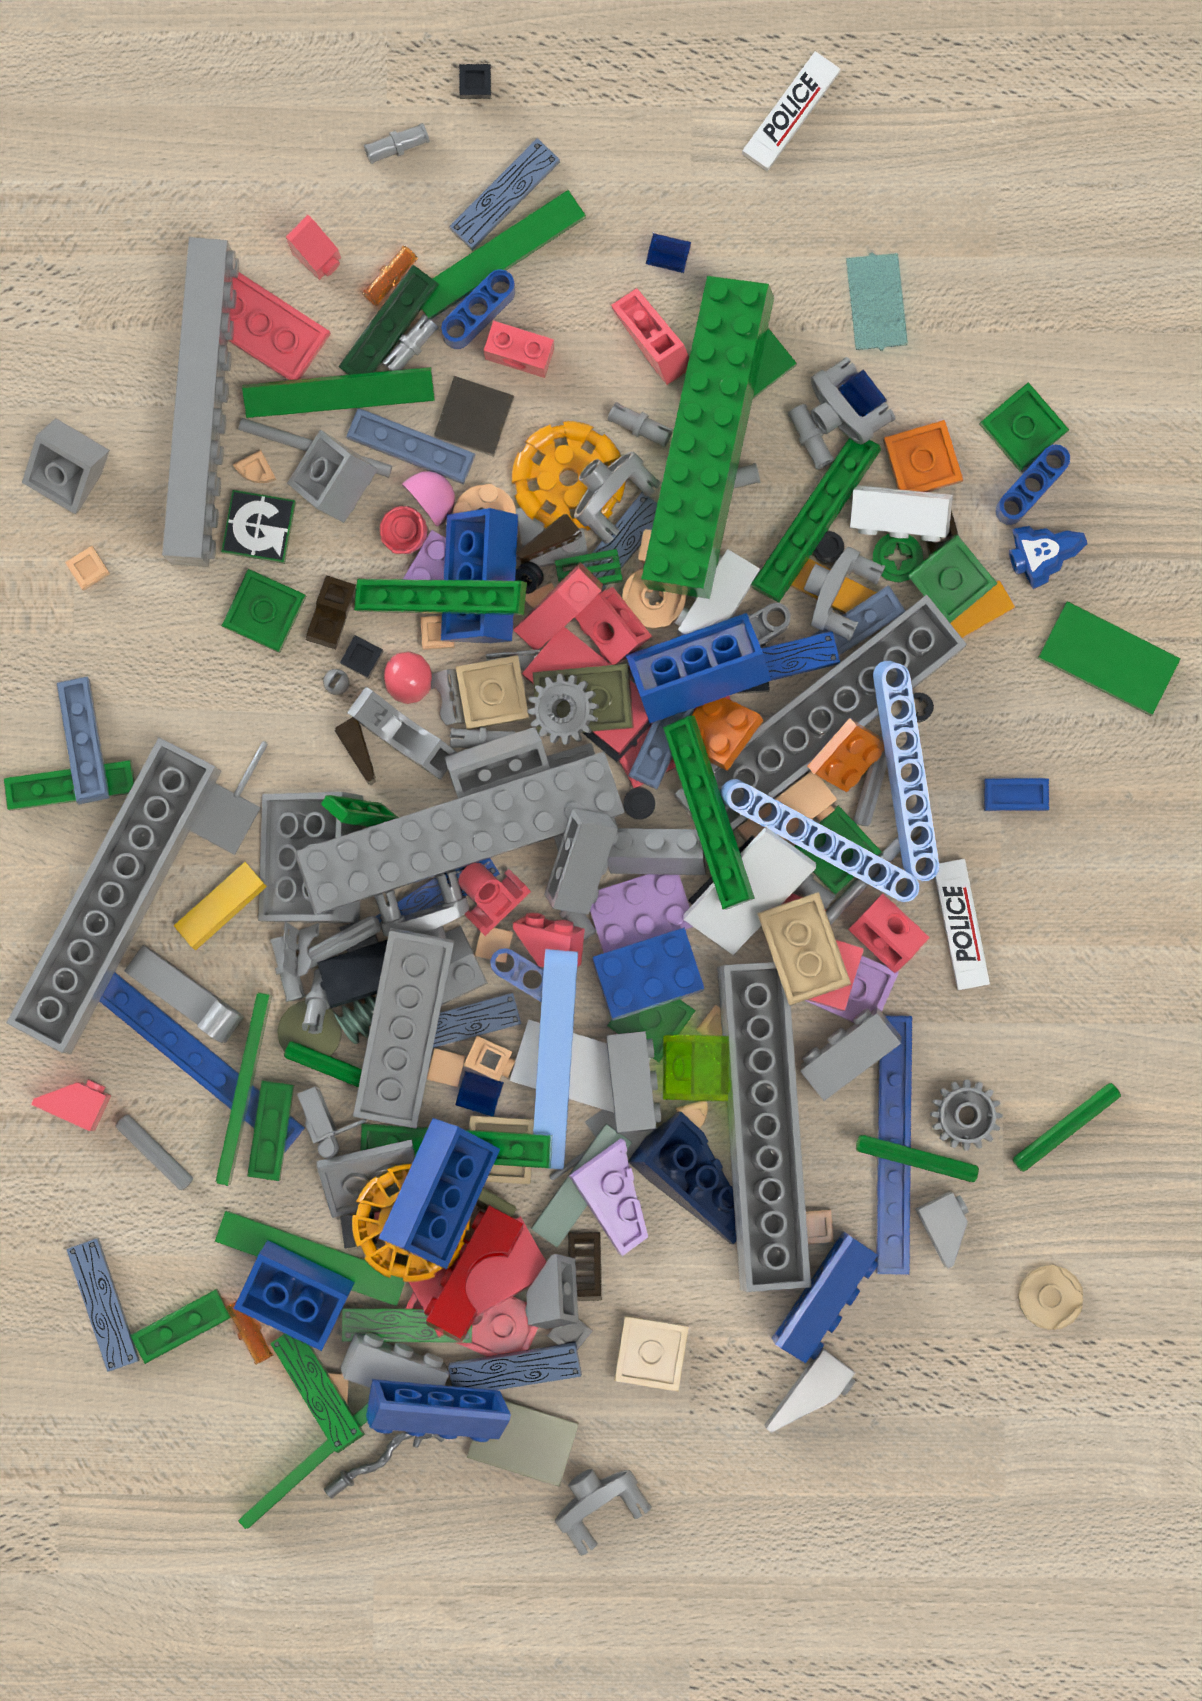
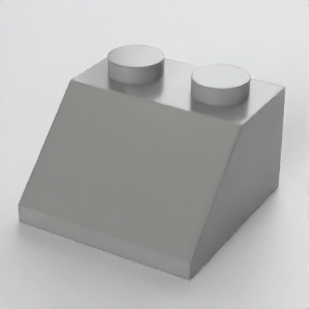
(64, 465)
(332, 476)
(464, 970)

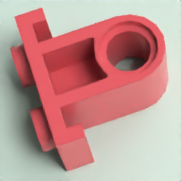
(492, 897)

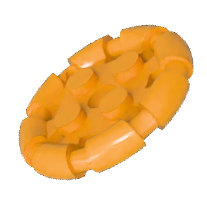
(554, 464)
(366, 1229)

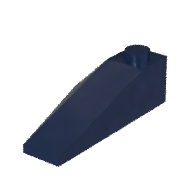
(685, 1169)

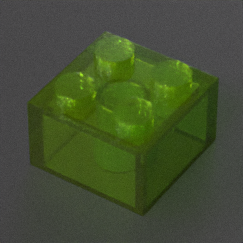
(696, 1067)

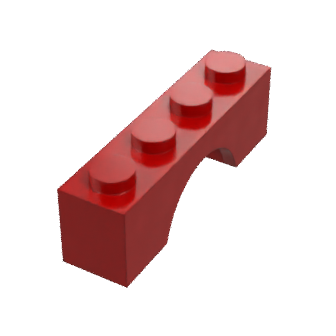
(493, 1237)

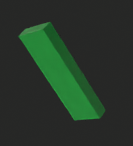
(357, 811)
(270, 1130)
(180, 1326)

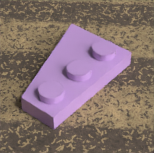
(611, 1196)

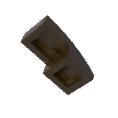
(331, 612)

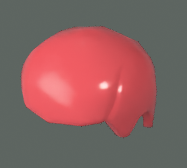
(403, 530)
(407, 677)

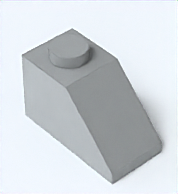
(945, 1225)
(553, 1294)

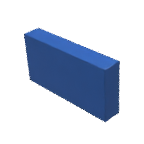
(1016, 794)

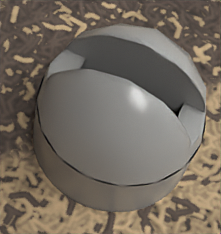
(342, 684)

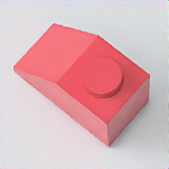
(313, 248)
(76, 1103)

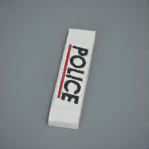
(791, 111)
(961, 925)

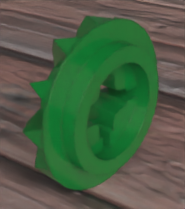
(908, 547)

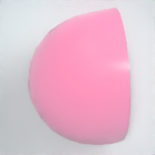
(433, 494)

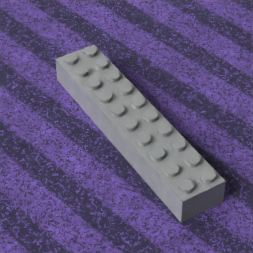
(199, 402)
(799, 731)
(455, 833)
(114, 896)
(764, 1129)

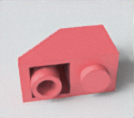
(544, 934)

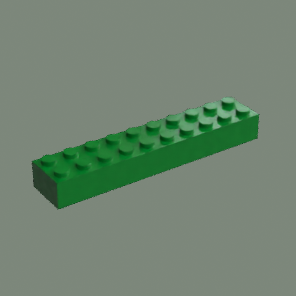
(708, 437)

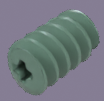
(358, 1019)

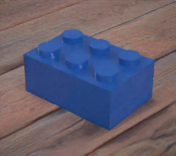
(648, 974)
(294, 1295)

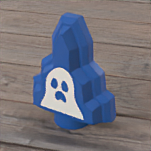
(1043, 552)

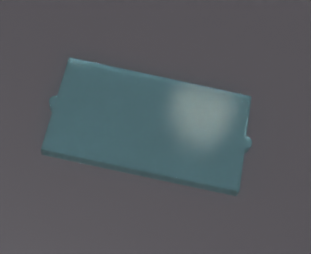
(876, 301)

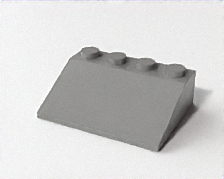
(289, 825)

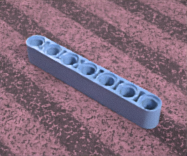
(896, 758)
(834, 844)
(555, 1050)

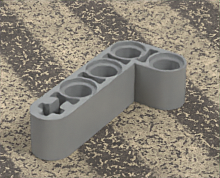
(184, 994)

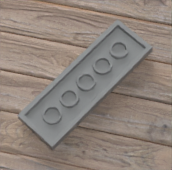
(403, 1028)

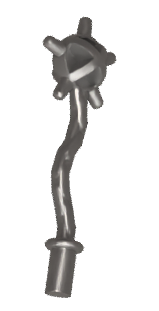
(346, 1478)

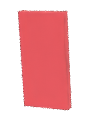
(274, 330)
(569, 652)
(493, 1278)
(499, 1329)

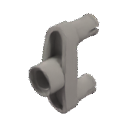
(837, 412)
(603, 484)
(827, 584)
(427, 921)
(592, 1494)

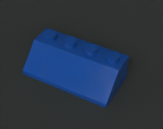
(480, 548)
(698, 667)
(439, 1193)
(820, 1304)
(436, 1410)

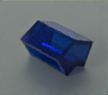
(668, 253)
(862, 393)
(479, 1093)

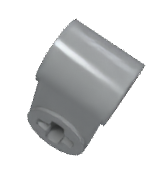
(765, 631)

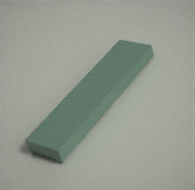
(567, 1202)

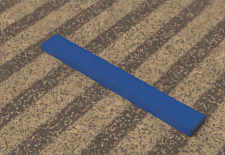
(182, 1048)
(894, 1177)

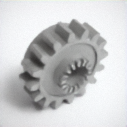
(548, 700)
(983, 1120)

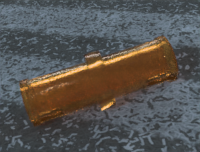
(390, 275)
(251, 1335)

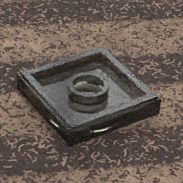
(474, 416)

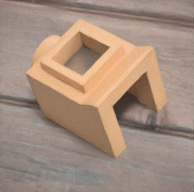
(490, 1059)

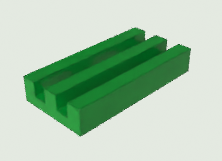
(593, 557)

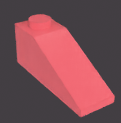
(652, 336)
(559, 607)

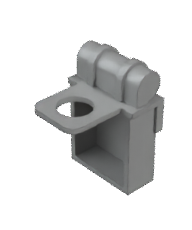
(320, 1123)

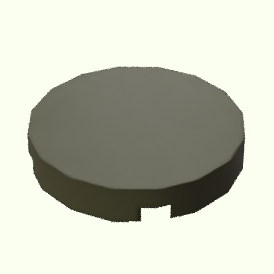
(291, 1030)

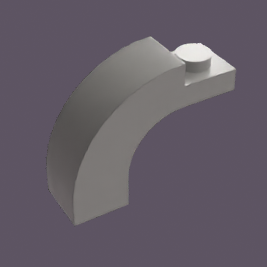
(401, 732)

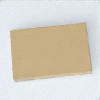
(804, 949)

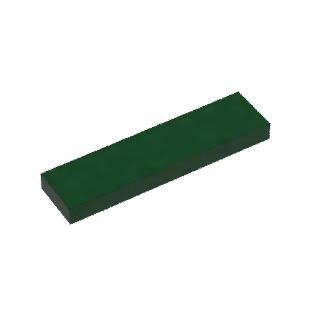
(390, 323)

